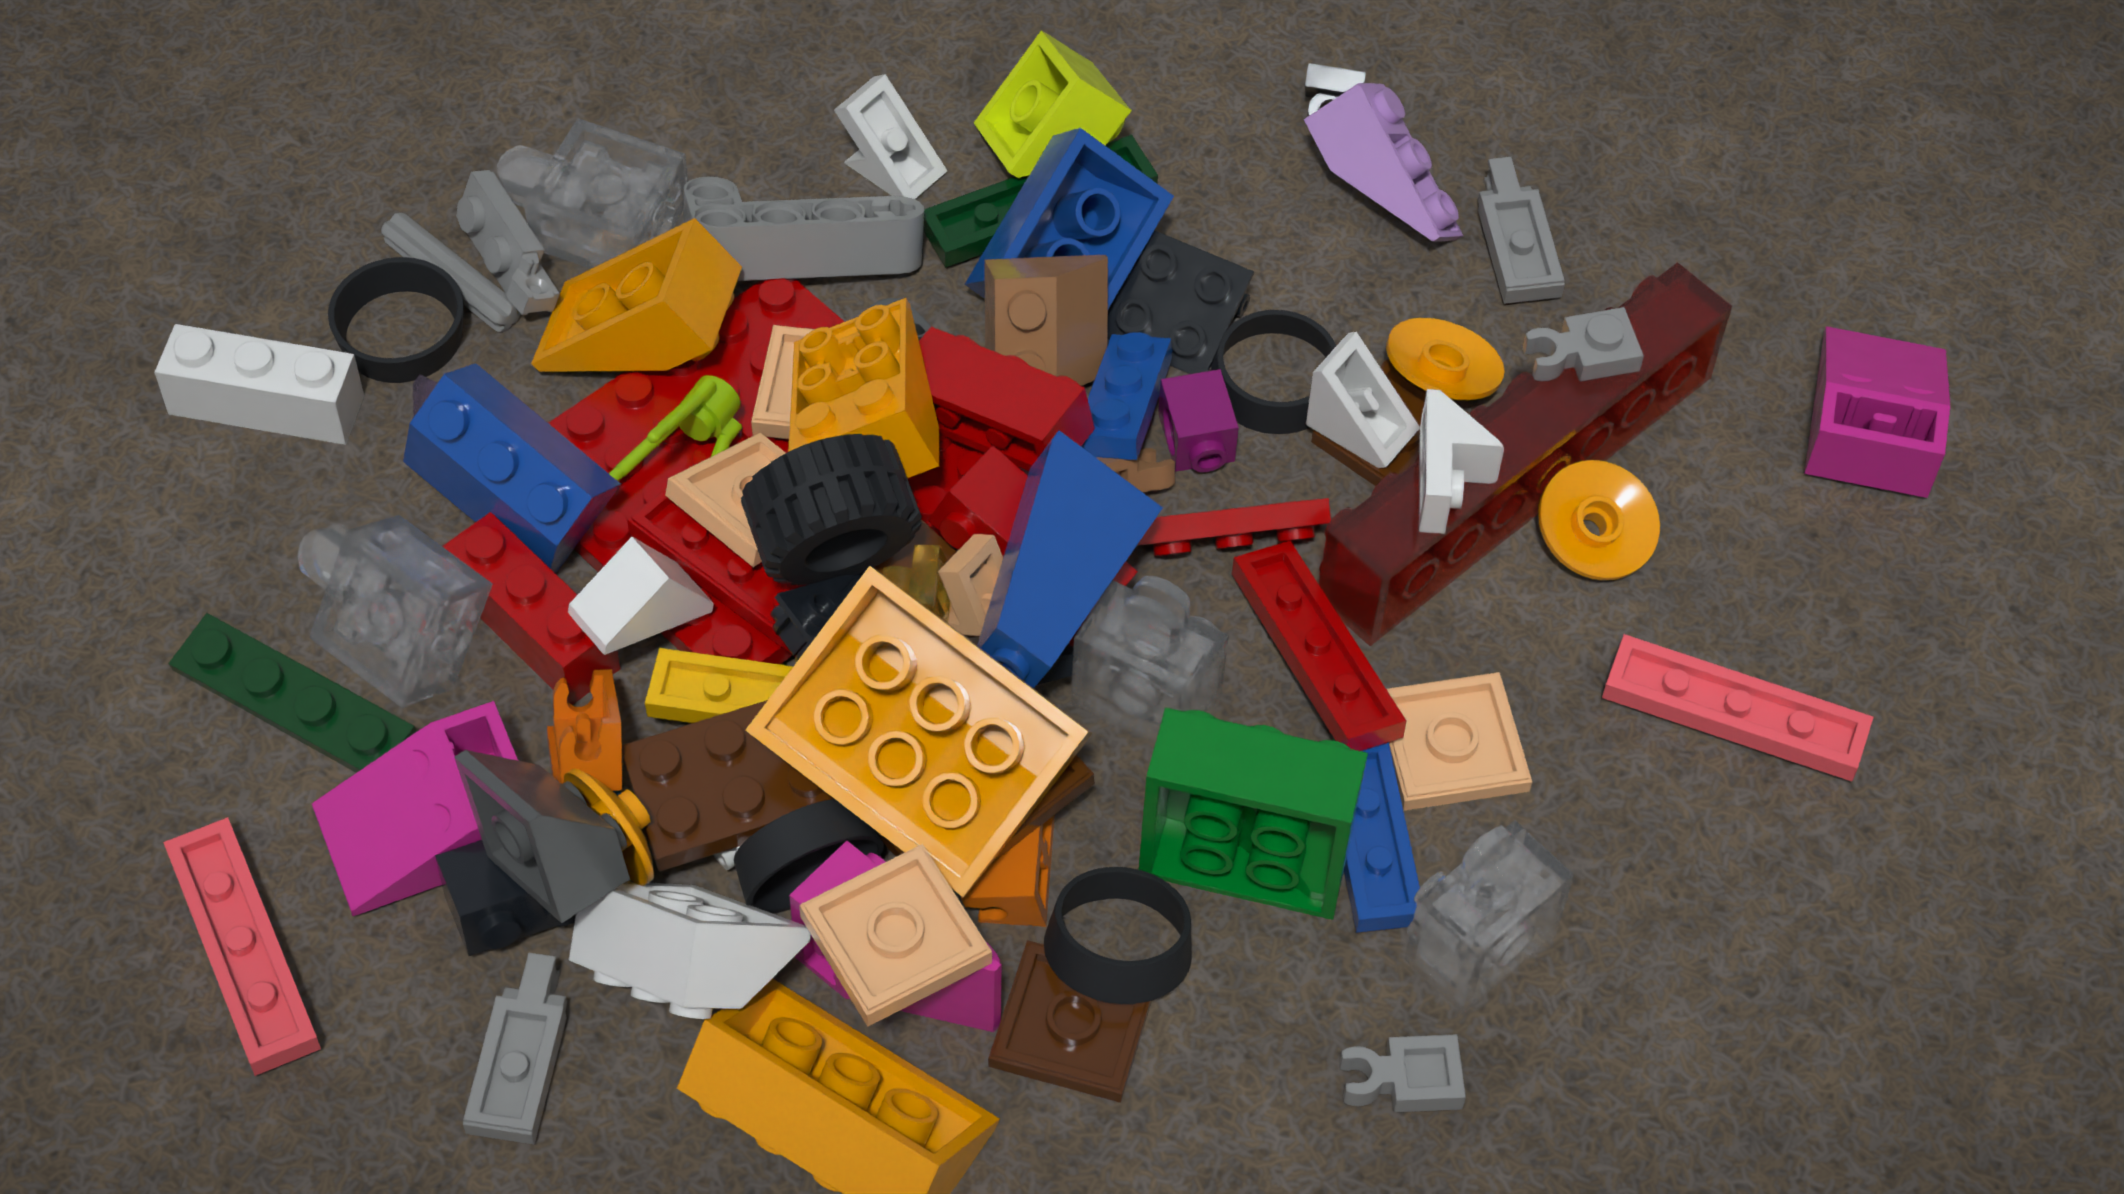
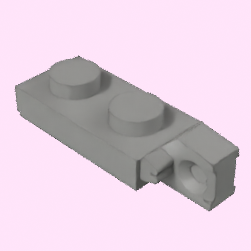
(1518, 237)
(506, 243)
(518, 1056)

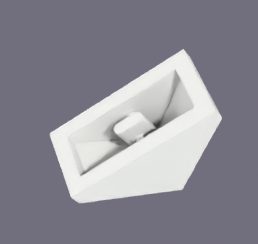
(1358, 404)
(636, 598)

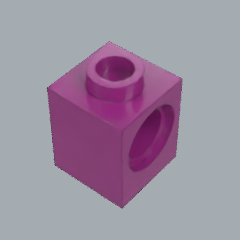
(1198, 421)

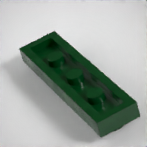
(967, 223)
(288, 695)

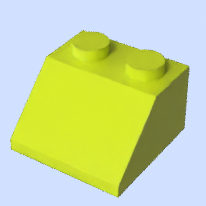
(1046, 96)

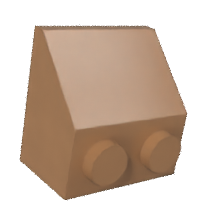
(1049, 312)

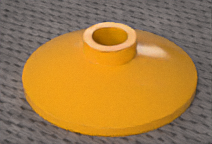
(1445, 358)
(1612, 501)
(628, 814)

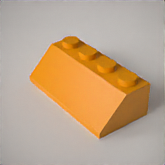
(832, 1098)

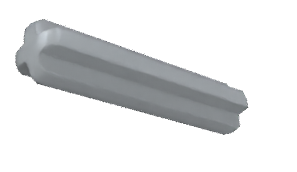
(477, 291)

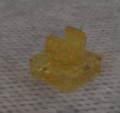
(924, 579)

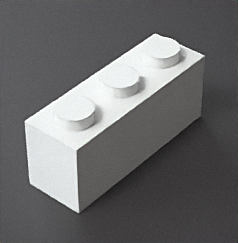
(260, 384)

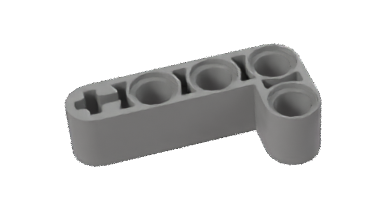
(809, 234)

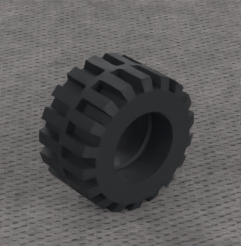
(831, 509)

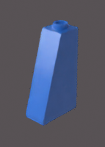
(1061, 555)

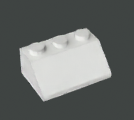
(683, 946)

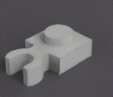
(1592, 343)
(1417, 1072)

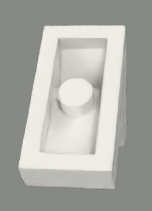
(889, 141)
(1451, 453)

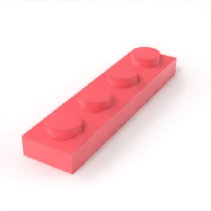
(1738, 707)
(242, 946)

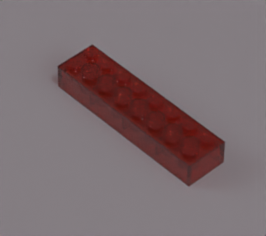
(1385, 569)

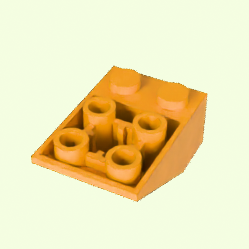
(866, 382)

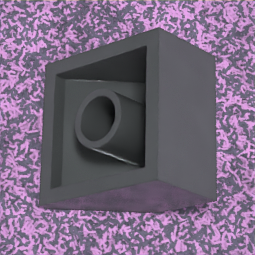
(543, 833)

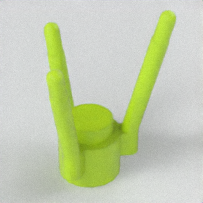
(702, 414)

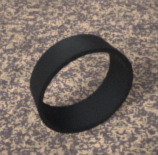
(388, 277)
(1261, 414)
(793, 847)
(1110, 978)

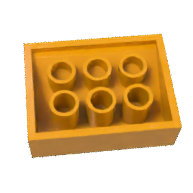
(918, 730)

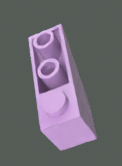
(1374, 152)

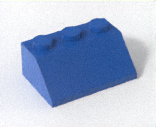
(1079, 205)
(506, 460)

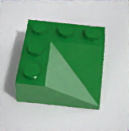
(1250, 811)

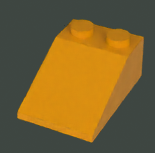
(643, 307)

